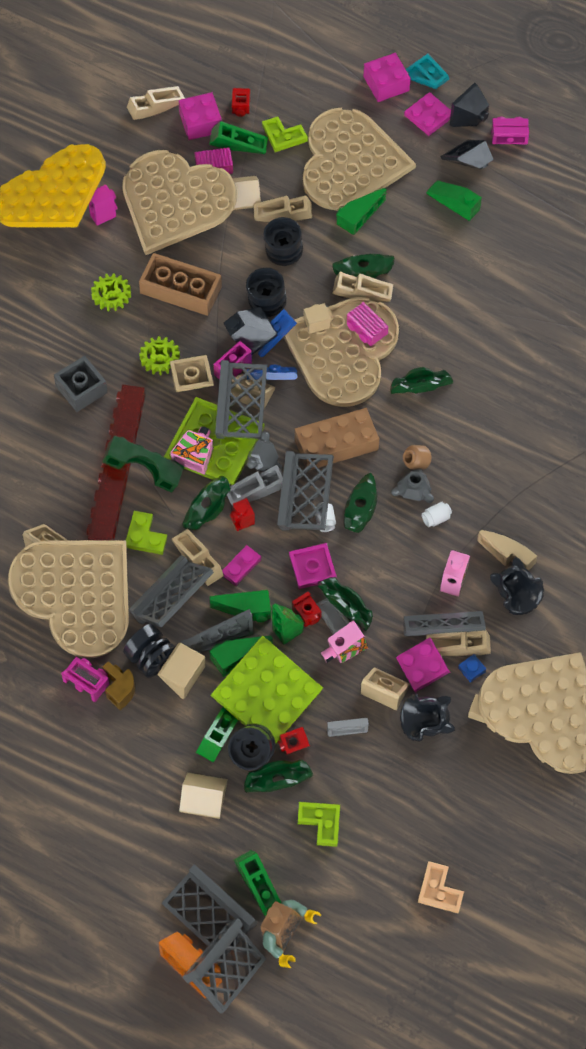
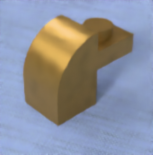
(123, 685)

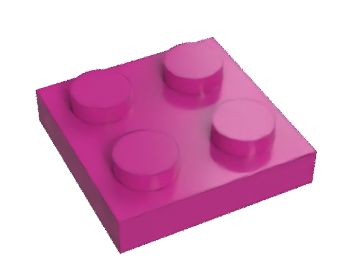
(428, 114)
(312, 565)
(422, 664)

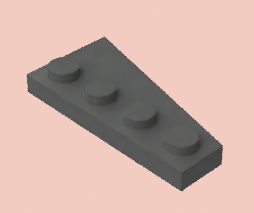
(231, 629)

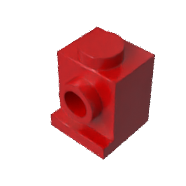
(240, 105)
(242, 514)
(309, 616)
(299, 734)

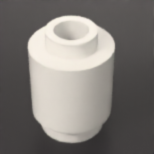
(436, 514)
(330, 521)

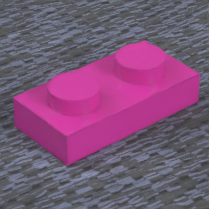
(241, 565)

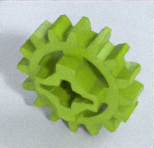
(111, 292)
(159, 355)

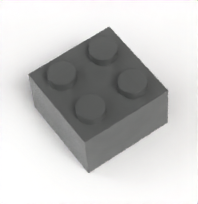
(80, 383)

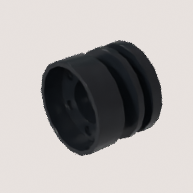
(283, 241)
(266, 290)
(148, 650)
(243, 754)

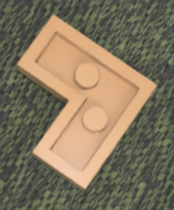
(435, 893)

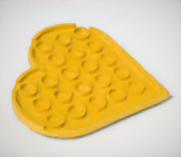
(56, 192)

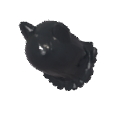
(518, 588)
(425, 716)

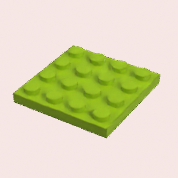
(228, 454)
(267, 689)

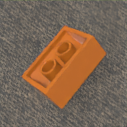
(181, 956)

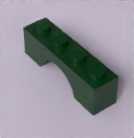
(164, 471)

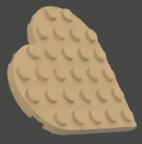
(350, 158)
(175, 200)
(336, 360)
(76, 589)
(541, 706)

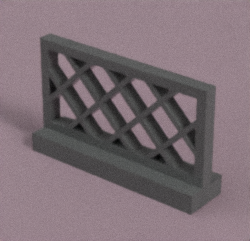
(225, 395)
(289, 493)
(160, 593)
(217, 895)
(217, 950)

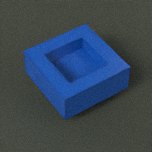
(472, 668)

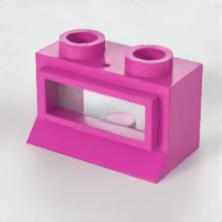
(86, 677)

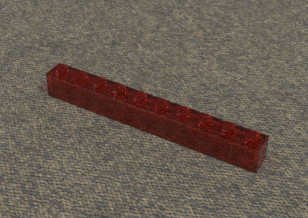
(112, 480)

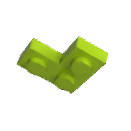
(283, 138)
(141, 537)
(325, 817)

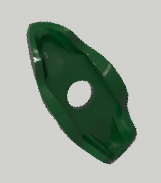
(378, 265)
(420, 380)
(216, 492)
(357, 517)
(346, 601)
(292, 772)

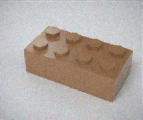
(180, 284)
(338, 436)

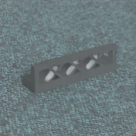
(443, 623)

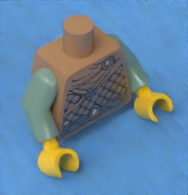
(281, 925)

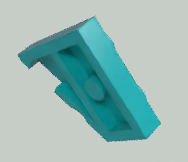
(427, 72)

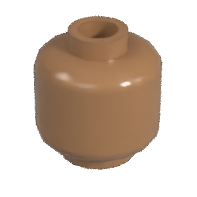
(417, 457)

